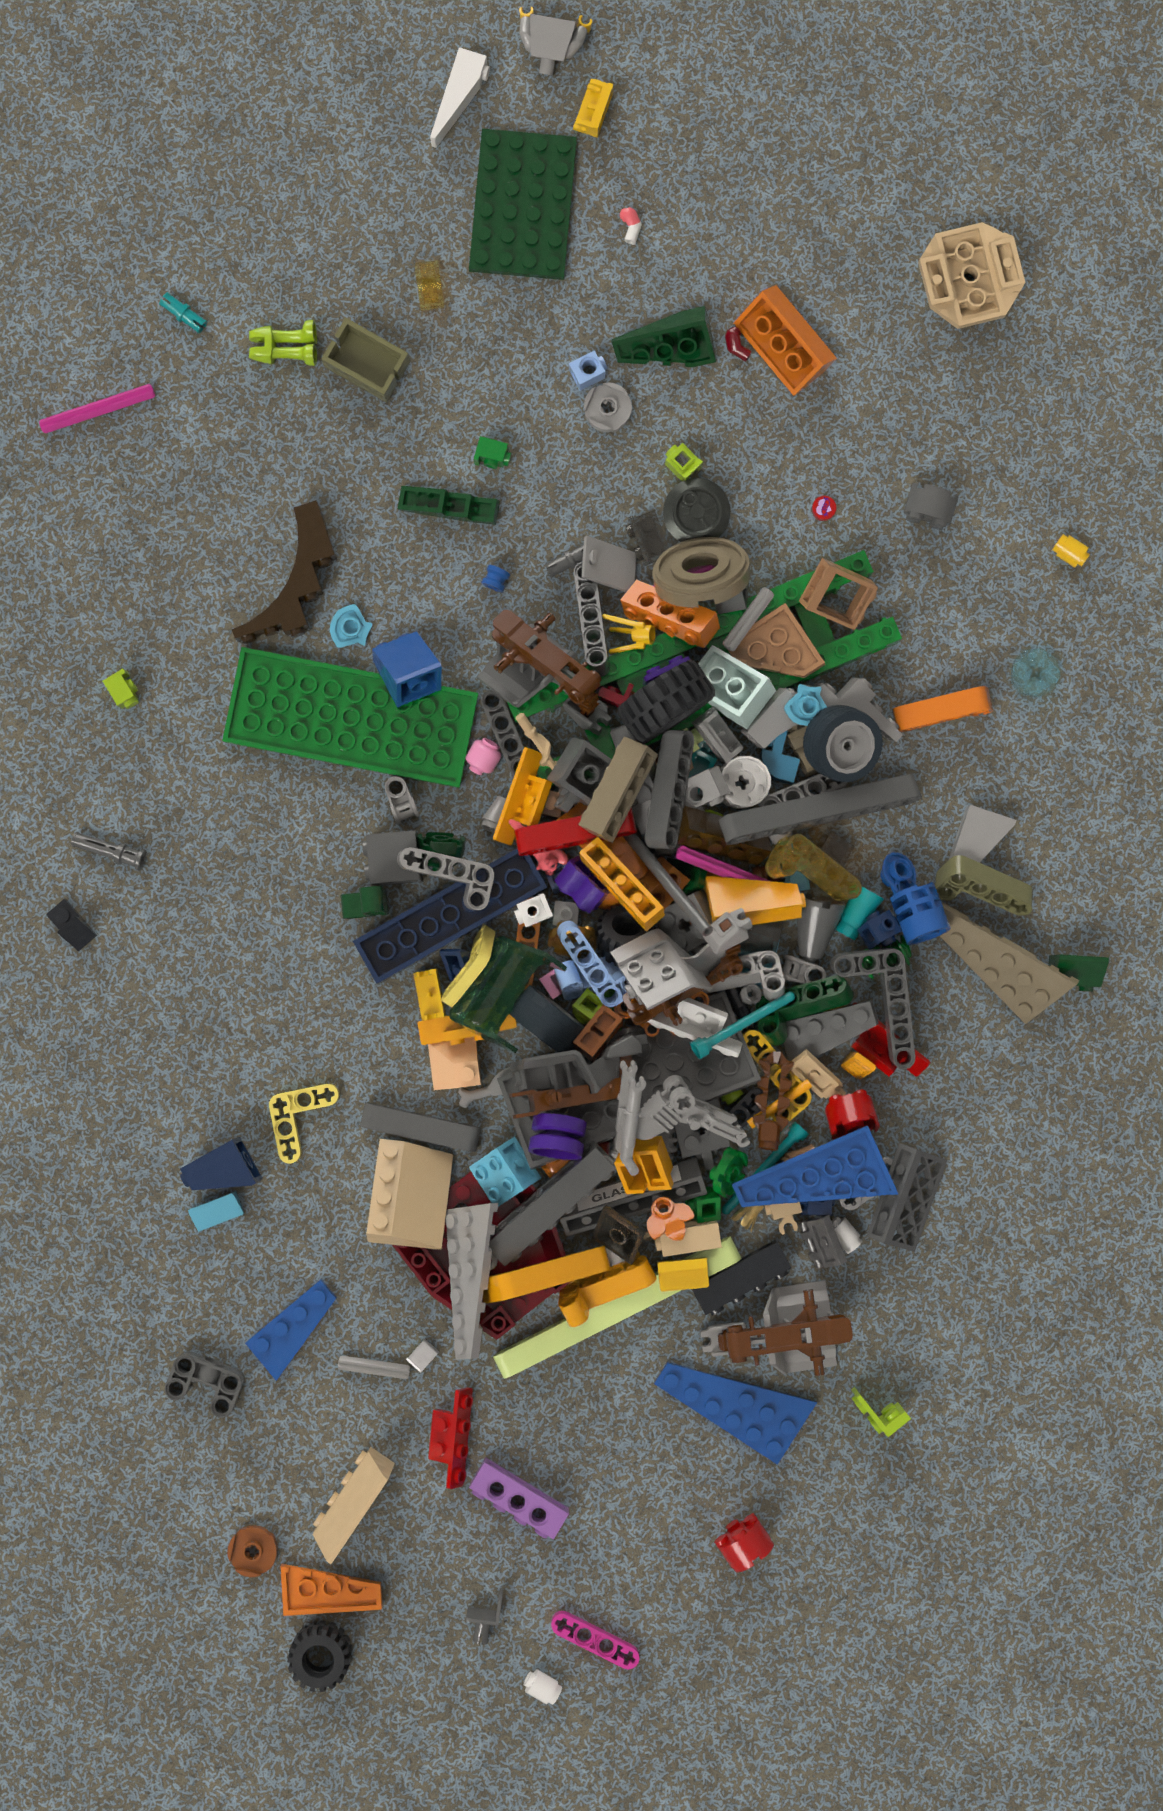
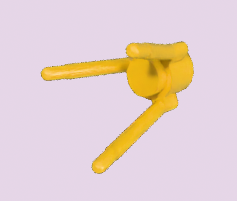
(641, 633)

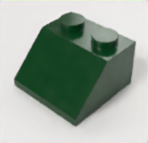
(1087, 969)

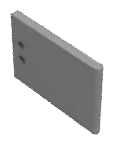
(608, 564)

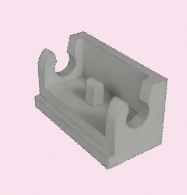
(717, 735)

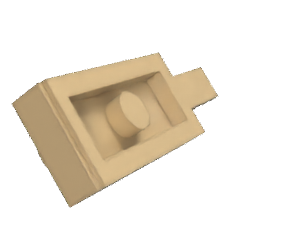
(823, 1081)

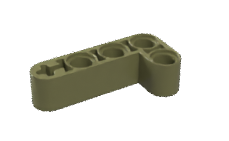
(984, 883)

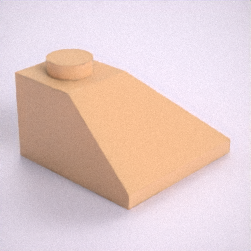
(455, 1064)

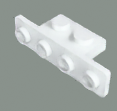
(699, 1021)

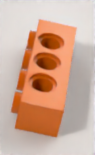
(690, 624)

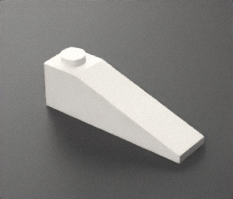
(463, 84)

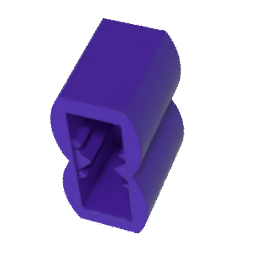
(581, 885)

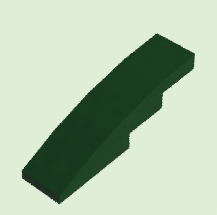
(448, 505)

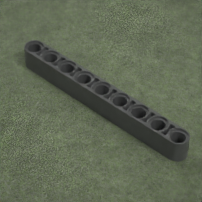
(819, 809)

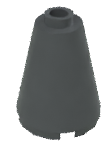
(817, 925)

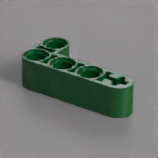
(365, 903)
(832, 993)

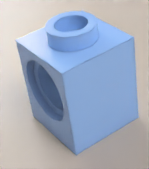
(580, 377)

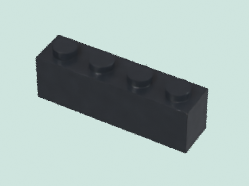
(745, 1275)

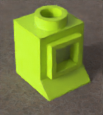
(682, 461)

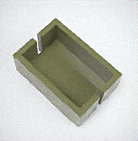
(366, 360)

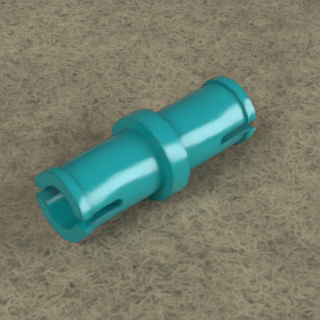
(183, 312)

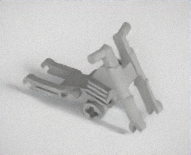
(664, 1112)

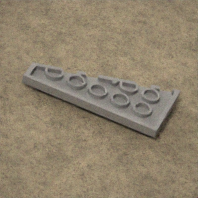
(469, 1272)

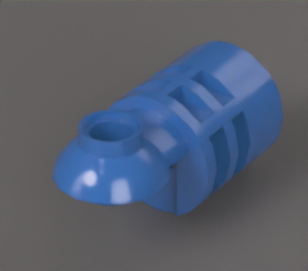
(915, 907)

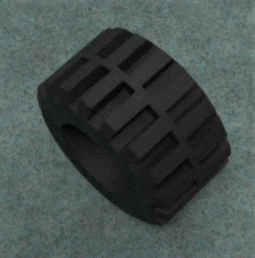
(613, 927)
(313, 1675)

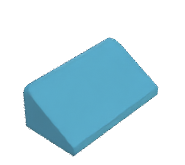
(216, 1211)

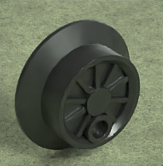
(696, 510)

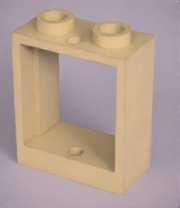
(697, 1238)

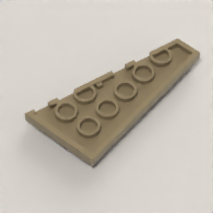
(1007, 968)

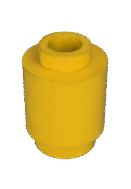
(1071, 550)

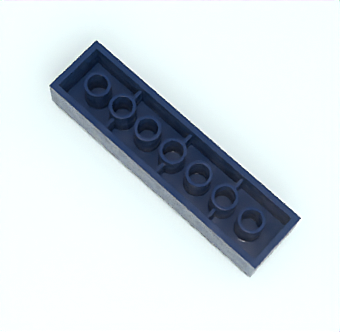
(446, 918)

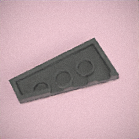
(828, 1029)

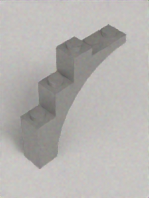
(855, 693)

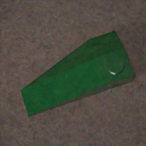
(677, 339)

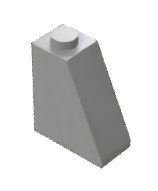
(980, 832)

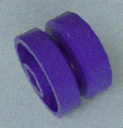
(557, 1136)

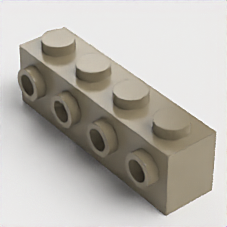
(618, 789)

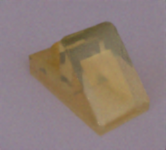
(429, 285)

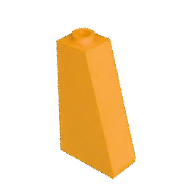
(759, 899)

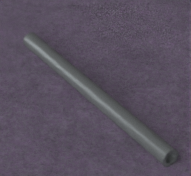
(669, 884)

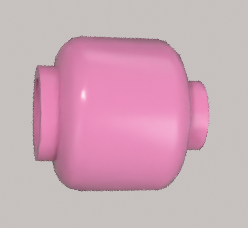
(483, 756)

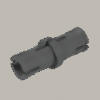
(565, 561)

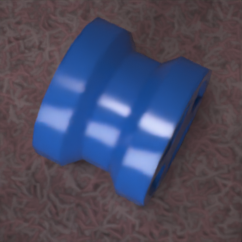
(495, 578)

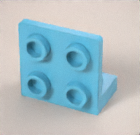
(504, 1172)

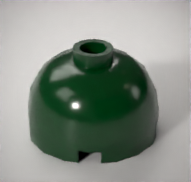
(443, 844)

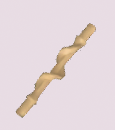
(539, 740)

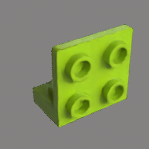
(892, 1415)

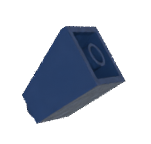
(222, 1168)

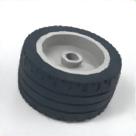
(842, 743)
(546, 1019)

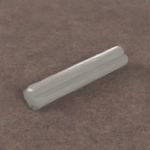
(748, 619)
(374, 1367)

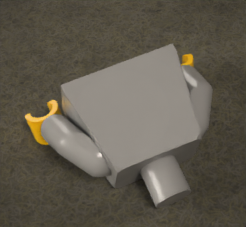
(551, 38)

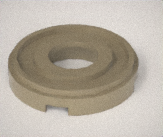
(721, 583)

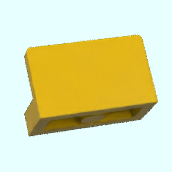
(683, 1274)

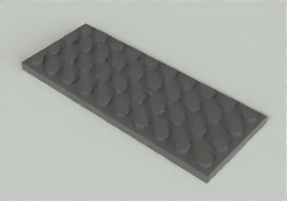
(661, 1057)

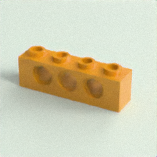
(622, 884)

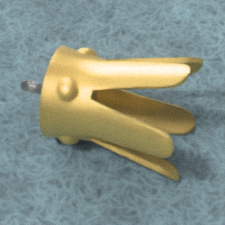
(750, 1216)

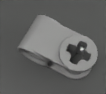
(401, 801)
(800, 970)

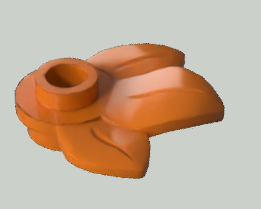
(670, 1222)

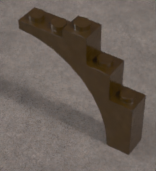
(303, 584)

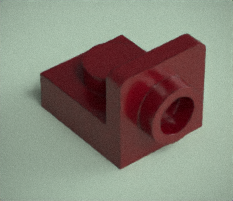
(612, 695)

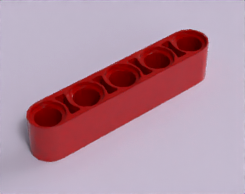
(561, 835)

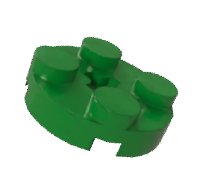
(728, 1171)

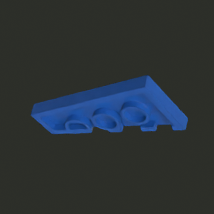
(286, 1333)

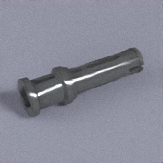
(119, 853)

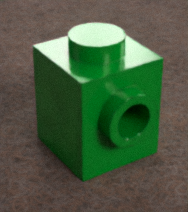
(706, 1207)

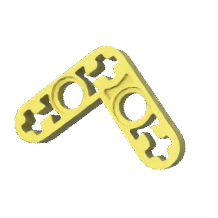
(478, 960)
(293, 1107)

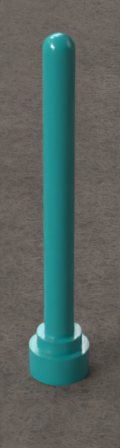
(702, 1046)
(795, 1134)

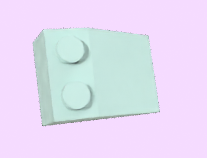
(738, 688)

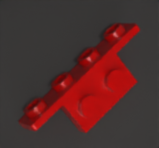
(874, 1047)
(450, 1437)

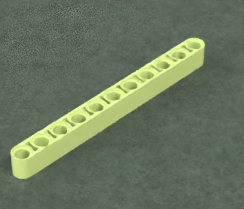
(561, 1335)

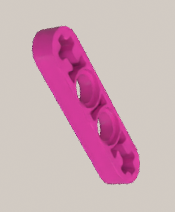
(593, 1642)

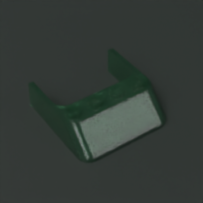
(498, 987)

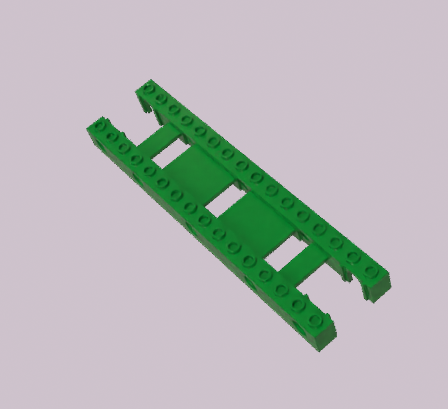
(632, 664)

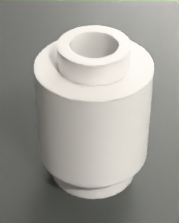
(846, 1234)
(542, 1687)

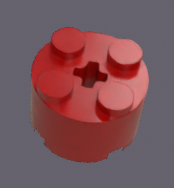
(851, 1113)
(744, 1543)

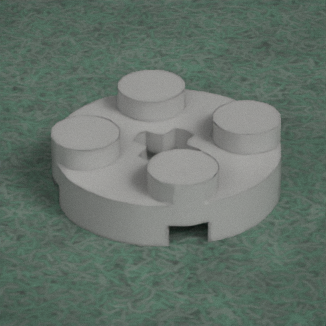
(620, 403)

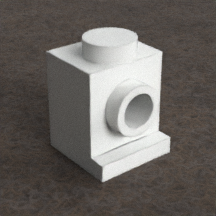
(542, 907)

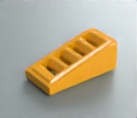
(857, 1065)

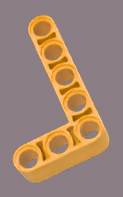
(546, 1274)

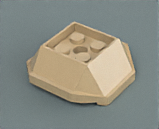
(986, 256)

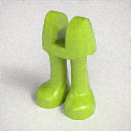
(269, 352)

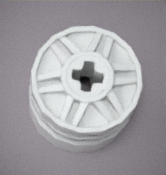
(756, 778)

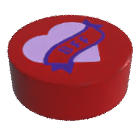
(823, 508)

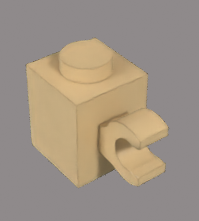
(785, 1212)

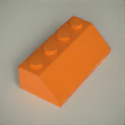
(784, 340)

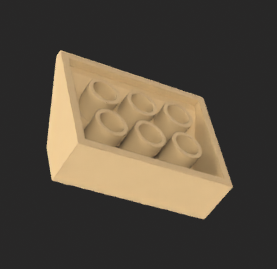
(409, 1195)
(352, 1502)

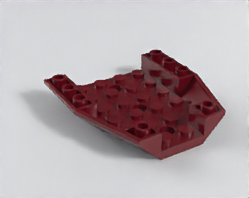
(432, 1265)

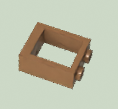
(819, 584)

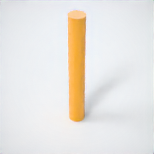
(792, 1095)

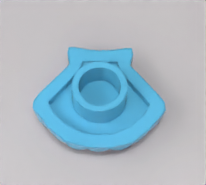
(349, 627)
(804, 704)

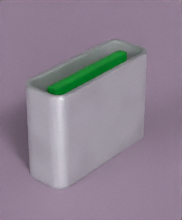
(422, 1355)

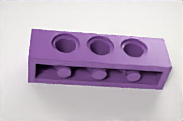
(534, 1498)

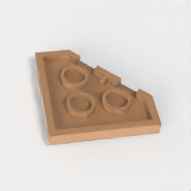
(779, 646)

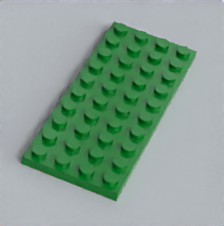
(348, 718)

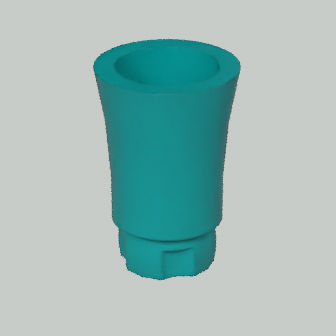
(857, 911)

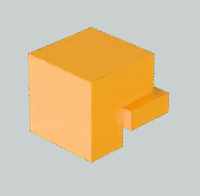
(653, 1167)

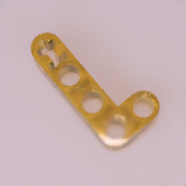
(840, 884)

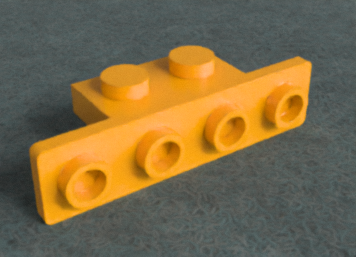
(525, 797)
(446, 1030)

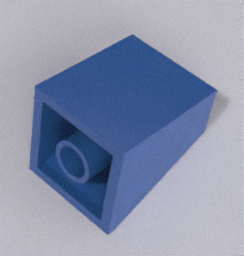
(408, 668)

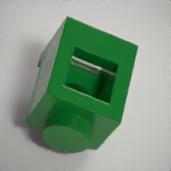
(492, 453)

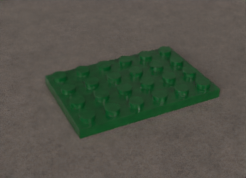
(522, 204)

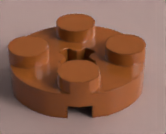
(262, 1561)

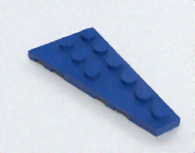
(832, 1171)
(749, 1412)

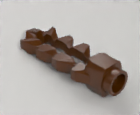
(769, 1130)

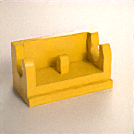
(594, 108)
(429, 994)

